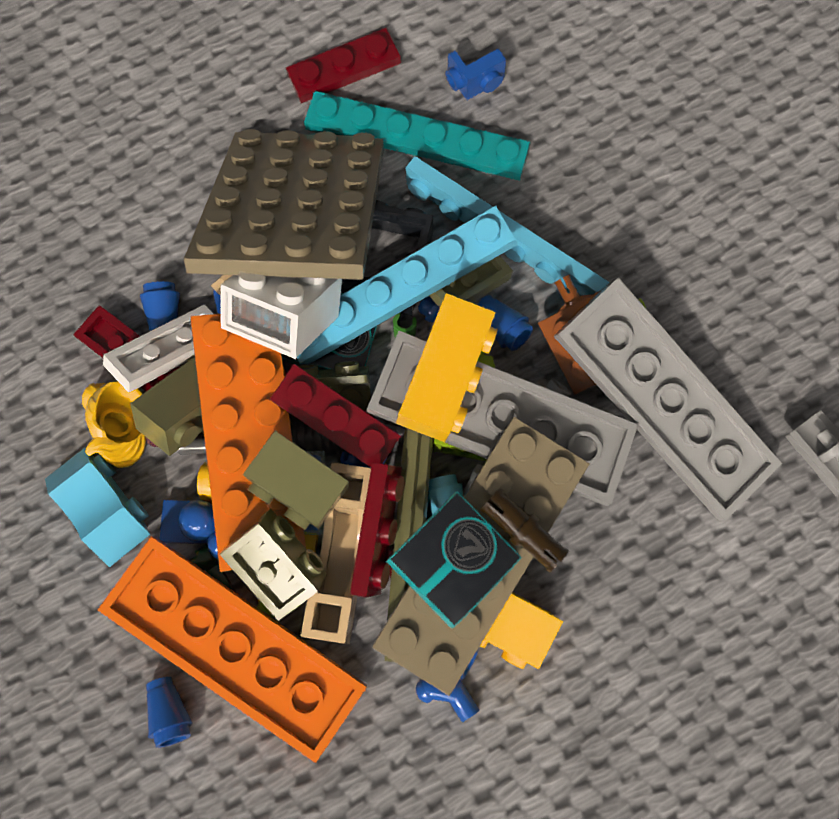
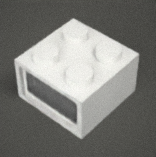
(279, 310)

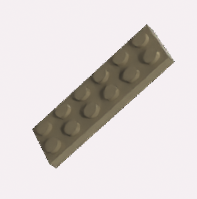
(540, 481)

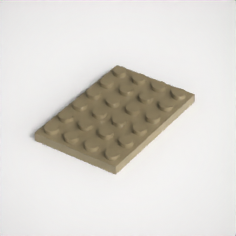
(290, 206)

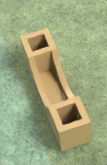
(332, 609)

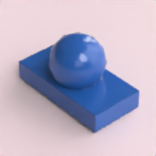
(186, 522)

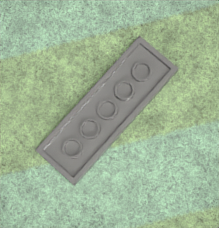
(499, 396)
(668, 399)

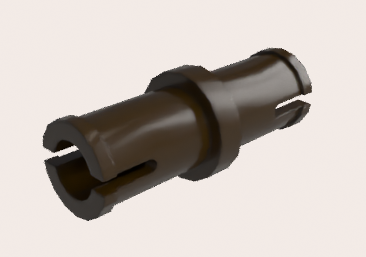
(525, 530)

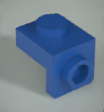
(479, 76)

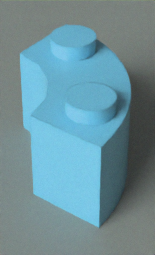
(98, 507)

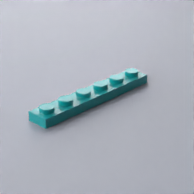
(419, 135)

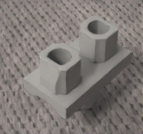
(819, 446)

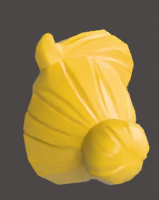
(112, 424)

